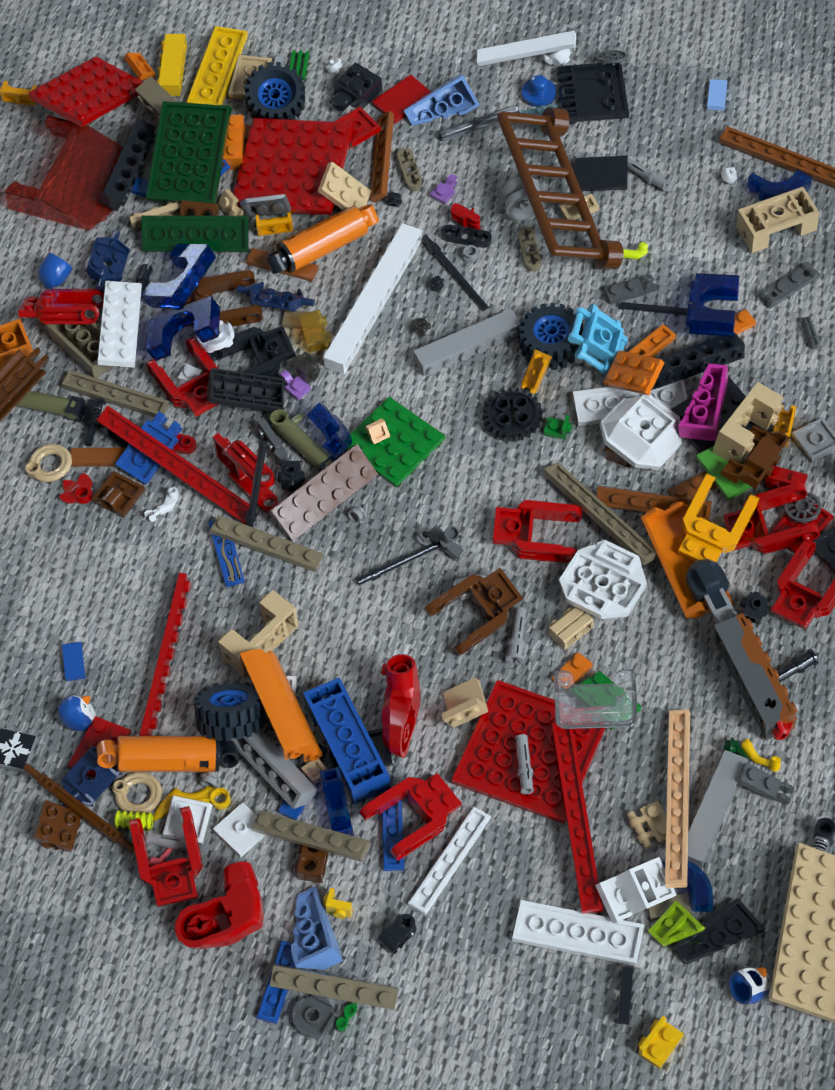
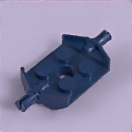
(110, 251)
(275, 299)
(88, 790)

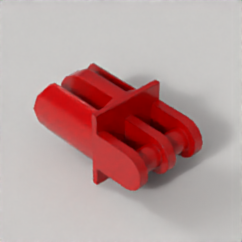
(465, 216)

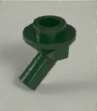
(732, 746)

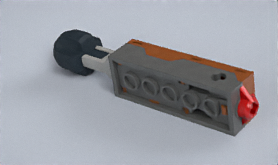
(743, 653)

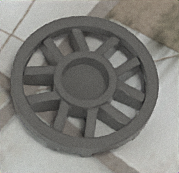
(612, 57)
(803, 507)

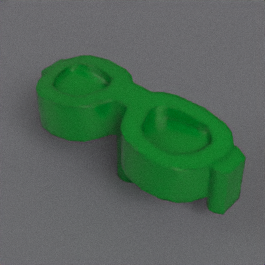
(349, 1011)

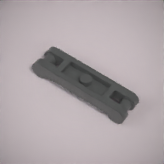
(789, 285)

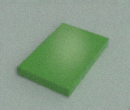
(713, 466)

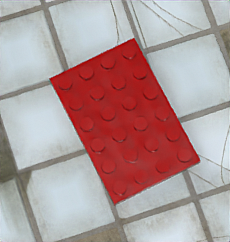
(87, 91)

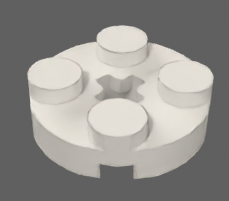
(225, 338)

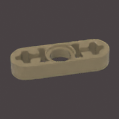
(411, 163)
(531, 242)

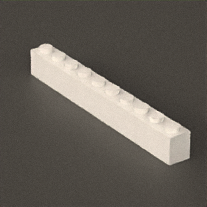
(372, 299)

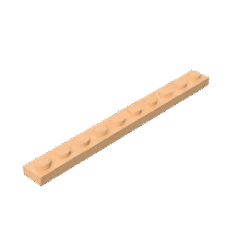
(677, 799)

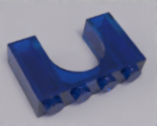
(709, 288)
(173, 294)
(162, 329)

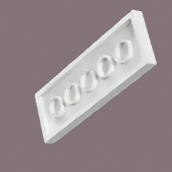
(119, 324)
(595, 404)
(578, 933)

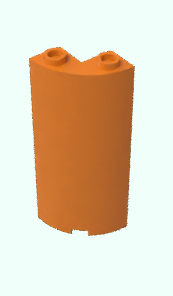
(667, 536)
(280, 705)

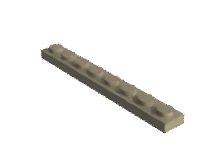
(600, 513)

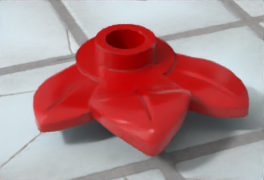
(75, 489)

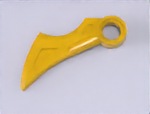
(206, 795)

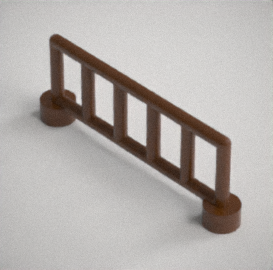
(555, 123)

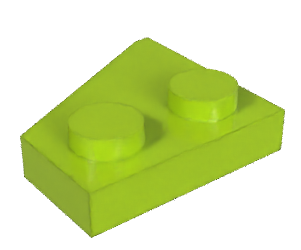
(675, 925)

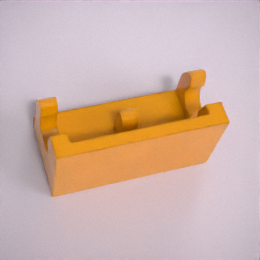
(16, 95)
(274, 225)
(536, 371)
(785, 421)

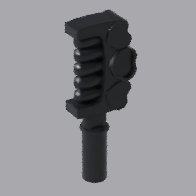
(91, 414)

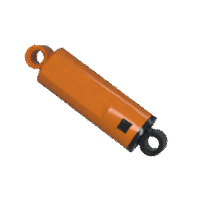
(322, 238)
(167, 754)

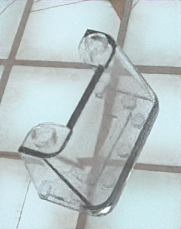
(595, 703)

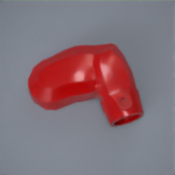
(400, 703)
(227, 917)

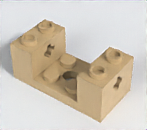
(759, 221)
(759, 407)
(280, 623)

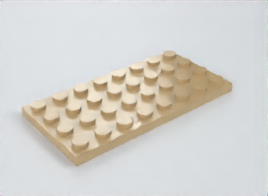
(806, 944)

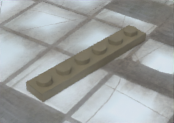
(114, 394)
(267, 543)
(311, 836)
(334, 986)

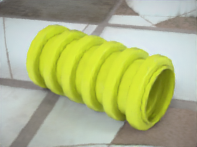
(122, 819)

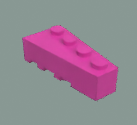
(705, 410)

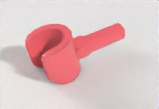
(154, 860)

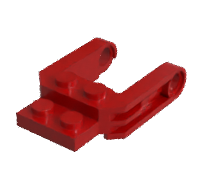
(62, 306)
(192, 393)
(242, 465)
(516, 526)
(756, 531)
(797, 602)
(429, 798)
(173, 879)

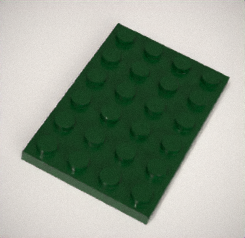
(188, 152)

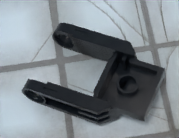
(269, 348)

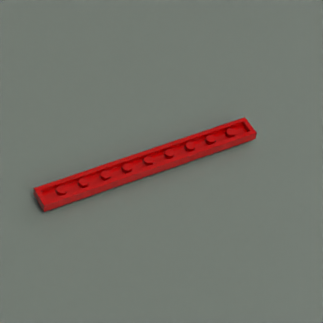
(174, 463)
(166, 654)
(577, 820)

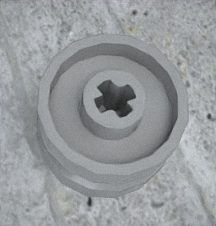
(517, 201)

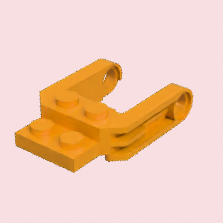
(705, 538)

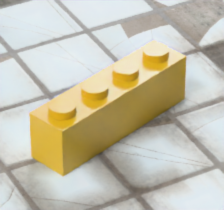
(172, 63)

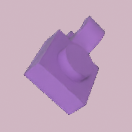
(444, 192)
(295, 387)

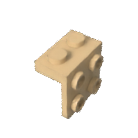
(464, 703)

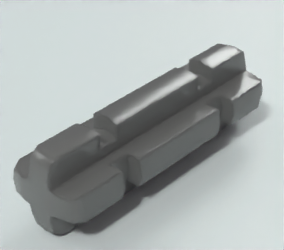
(810, 332)

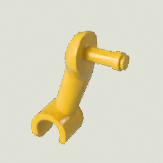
(773, 764)

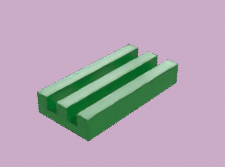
(305, 66)

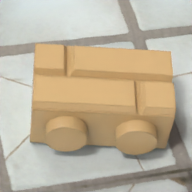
(570, 627)

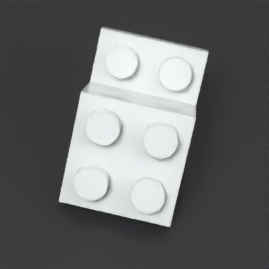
(635, 890)

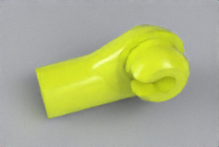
(637, 253)

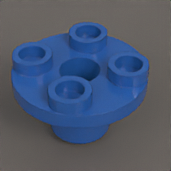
(538, 91)

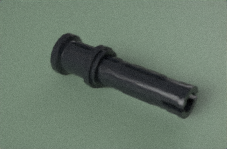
(809, 657)

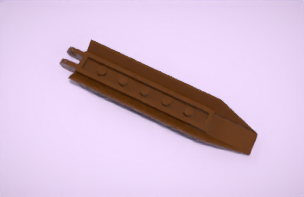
(18, 378)

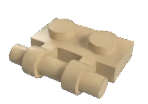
(655, 819)

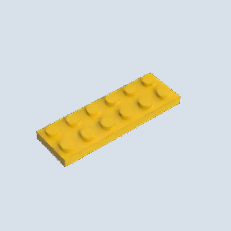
(218, 66)

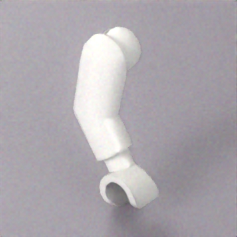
(167, 506)

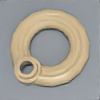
(33, 464)
(134, 778)

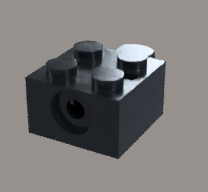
(356, 88)

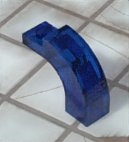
(771, 189)
(333, 429)
(336, 801)
(699, 888)

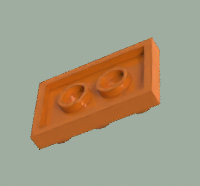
(633, 372)

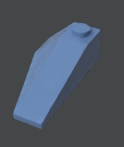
(446, 100)
(313, 936)

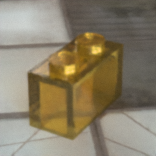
(314, 331)

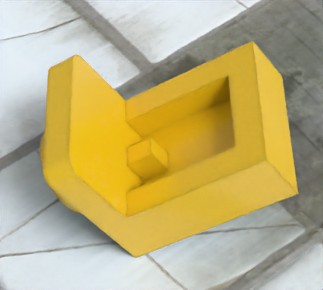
(338, 908)

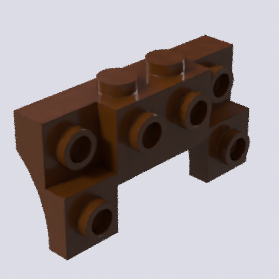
(760, 462)

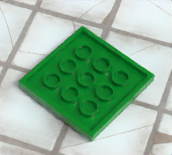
(405, 449)

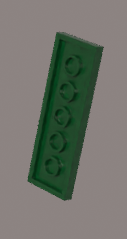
(220, 232)

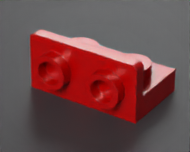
(783, 477)

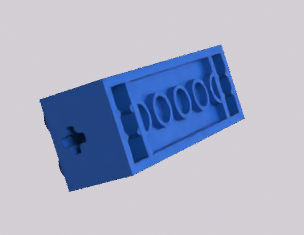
(347, 740)

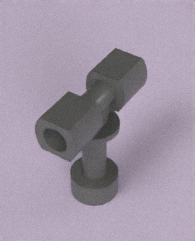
(447, 539)

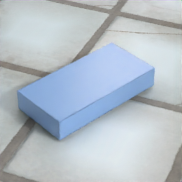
(717, 94)

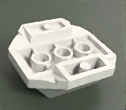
(641, 447)
(605, 565)

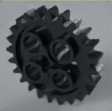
(495, 416)

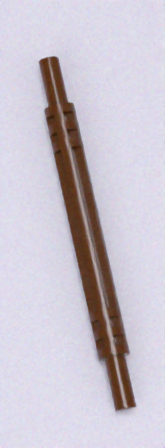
(78, 807)

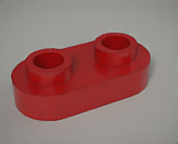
(184, 448)

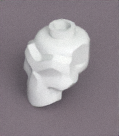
(557, 58)

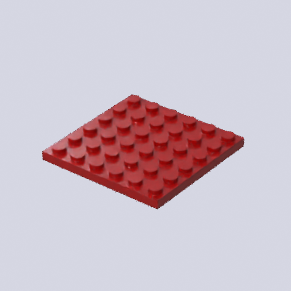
(291, 161)
(491, 755)

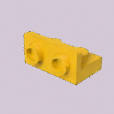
(659, 1043)

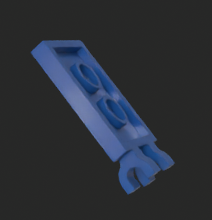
(138, 464)

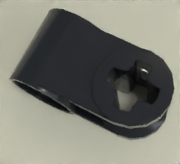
(395, 935)

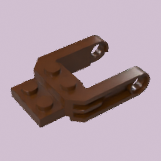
(228, 282)
(492, 596)

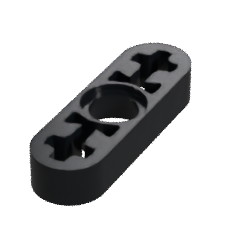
(465, 230)
(625, 995)

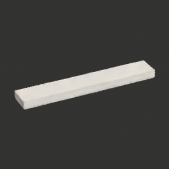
(526, 48)
(449, 861)

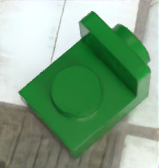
(558, 428)

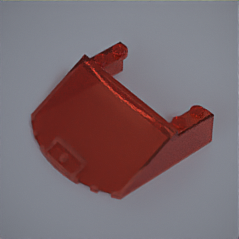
(74, 181)

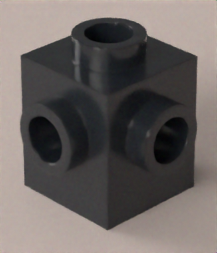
(291, 475)
(754, 606)

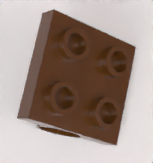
(118, 494)
(57, 827)

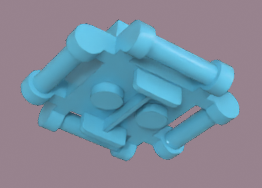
(600, 337)

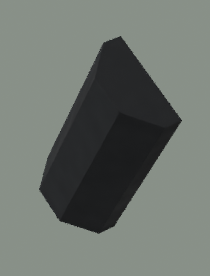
(245, 390)

